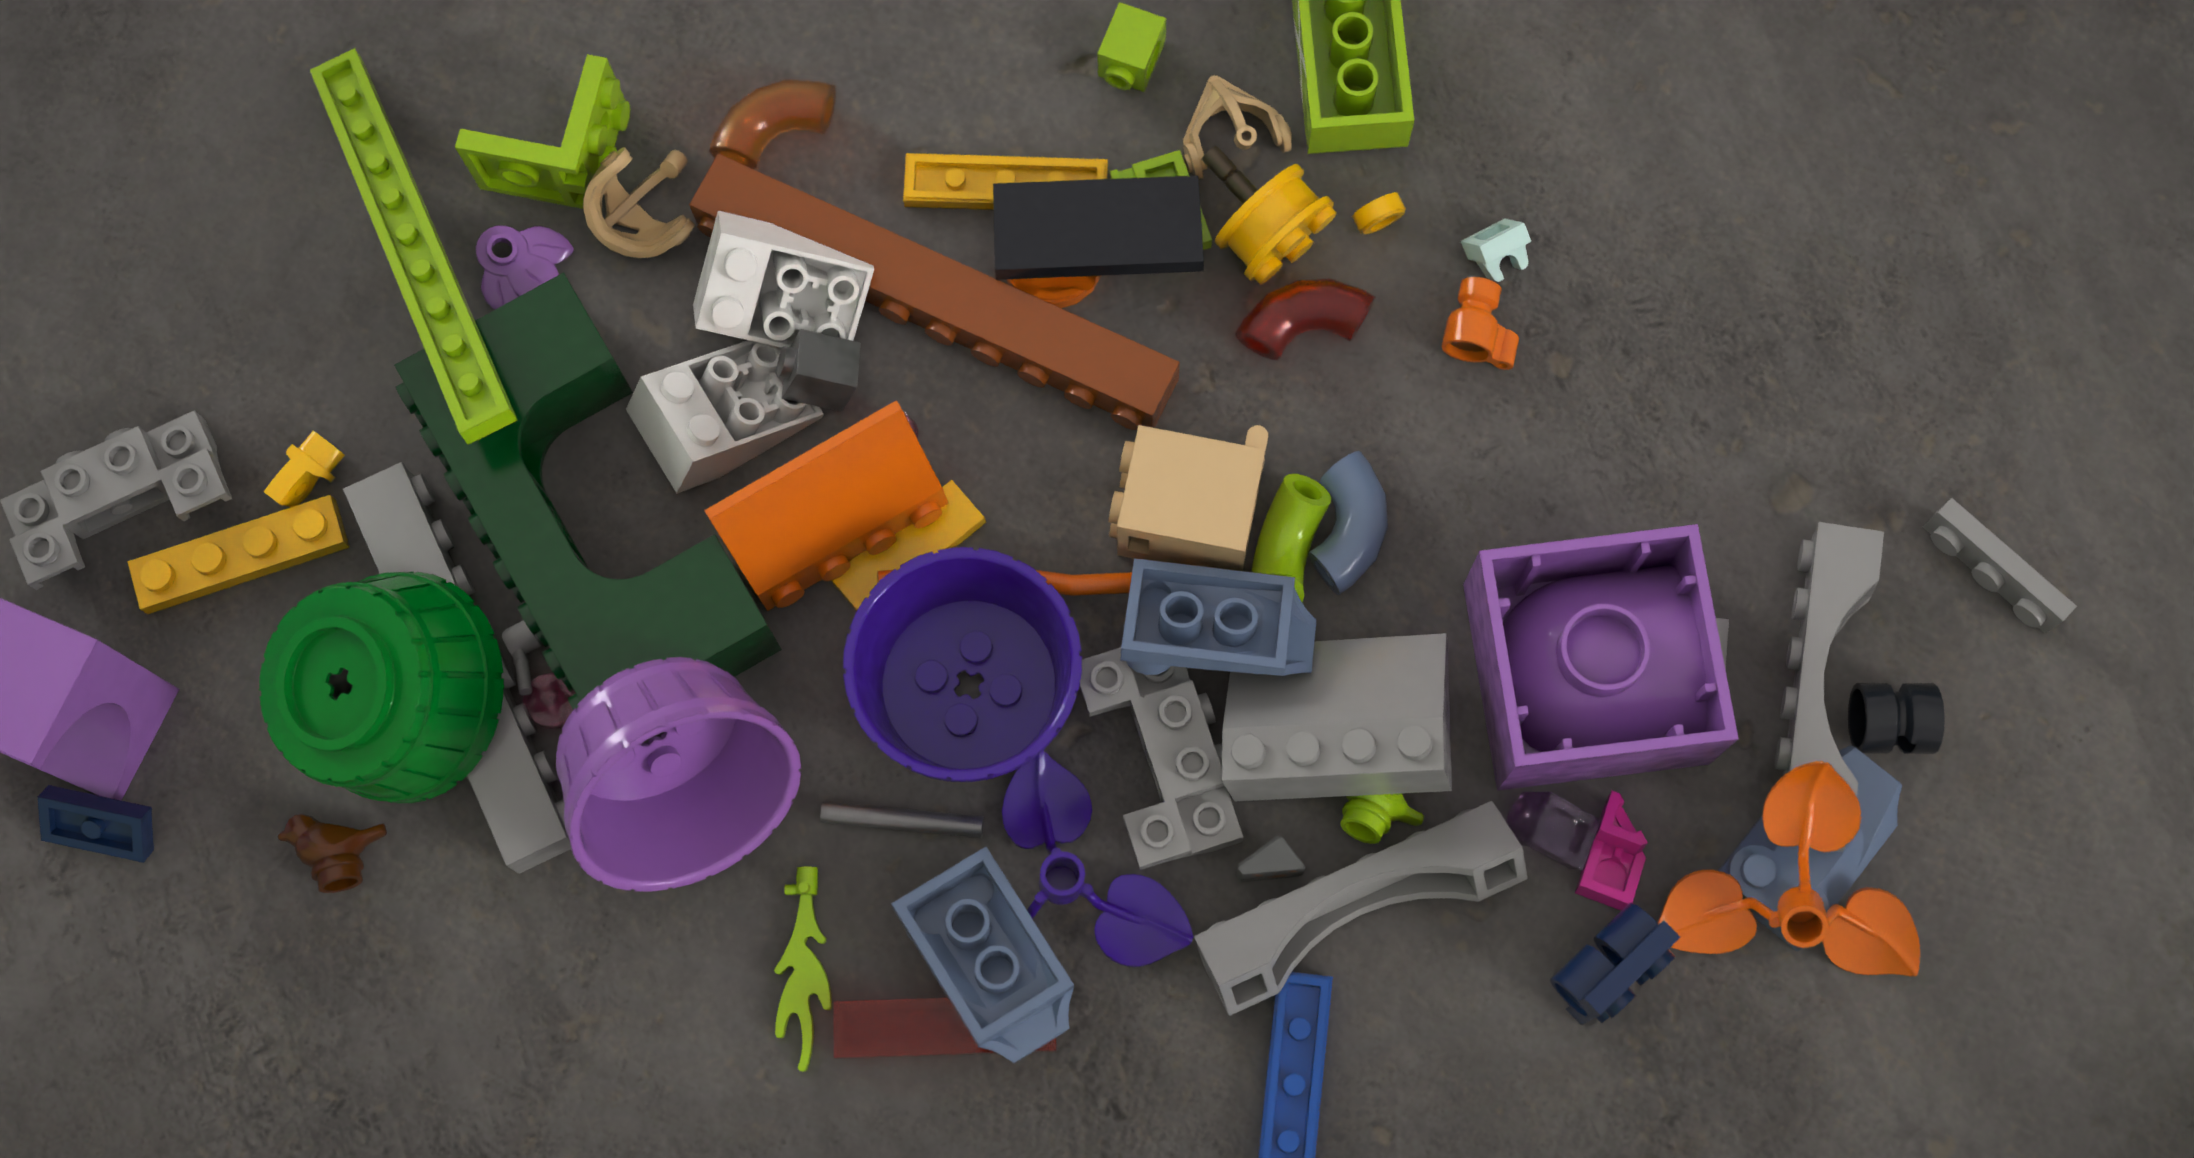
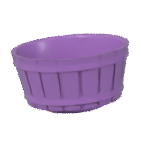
(684, 799)

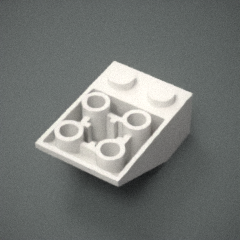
(773, 282)
(716, 412)

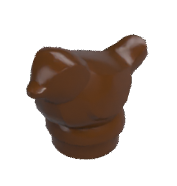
(330, 850)

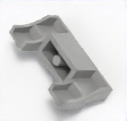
(109, 485)
(1181, 755)

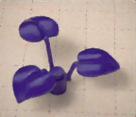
(1140, 915)

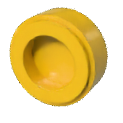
(1379, 213)

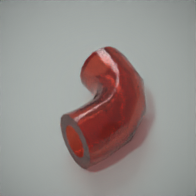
(1300, 308)

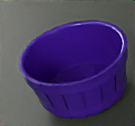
(954, 617)

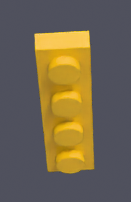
(238, 554)

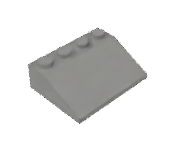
(1354, 726)

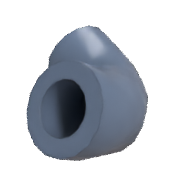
(1358, 524)

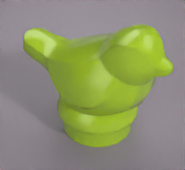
(1371, 816)

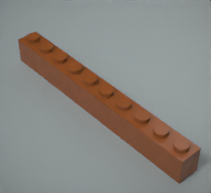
(958, 301)

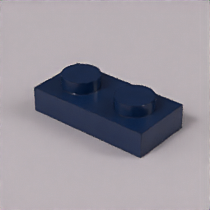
(95, 823)

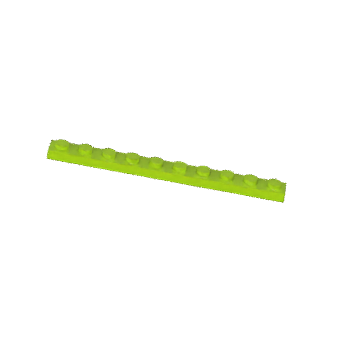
(413, 249)

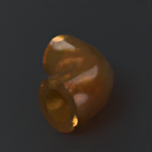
(772, 111)

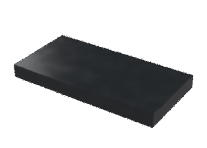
(1097, 227)

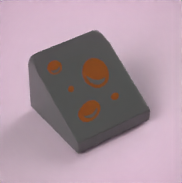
(1271, 862)

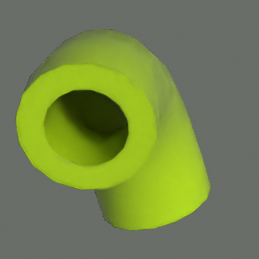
(1290, 529)

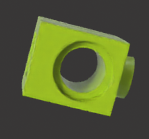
(1131, 47)

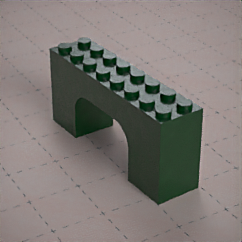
(594, 624)

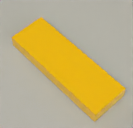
(955, 525)

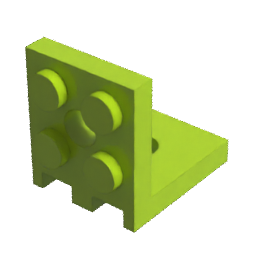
(549, 171)

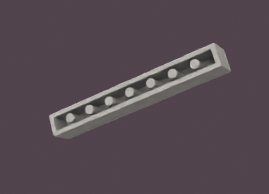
(511, 776)

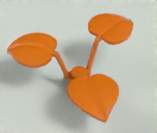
(1817, 811)

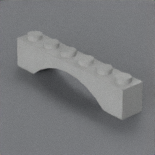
(1840, 579)
(1456, 859)

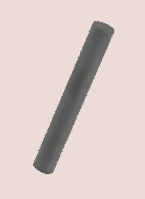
(902, 819)

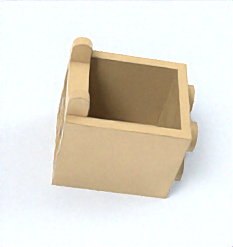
(1187, 497)

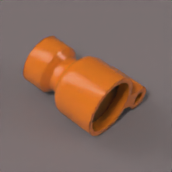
(1474, 332)

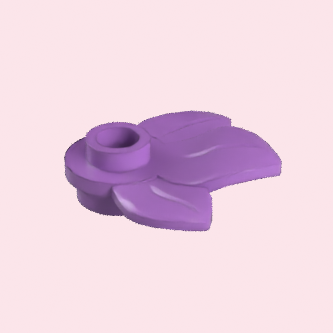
(528, 265)

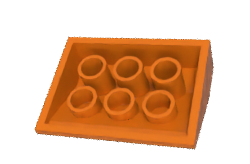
(829, 507)

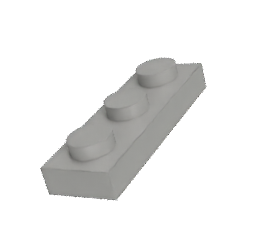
(1998, 567)

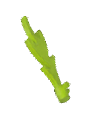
(808, 971)

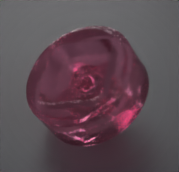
(548, 701)

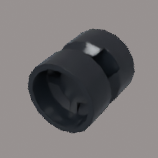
(1889, 718)

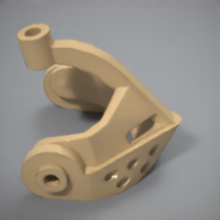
(1222, 96)
(622, 208)

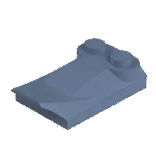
(1215, 621)
(1771, 869)
(988, 957)

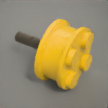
(1272, 220)

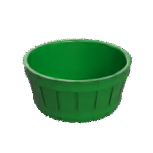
(418, 677)

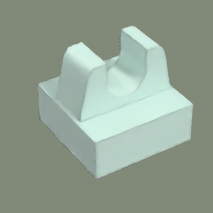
(1495, 243)

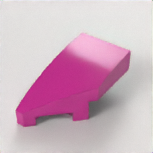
(1614, 858)

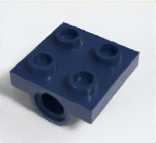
(1631, 950)

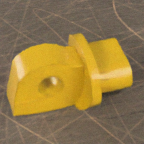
(306, 465)

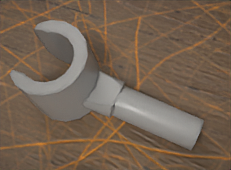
(520, 642)

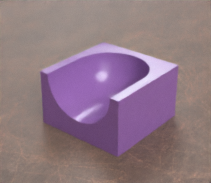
(1598, 657)
(75, 703)

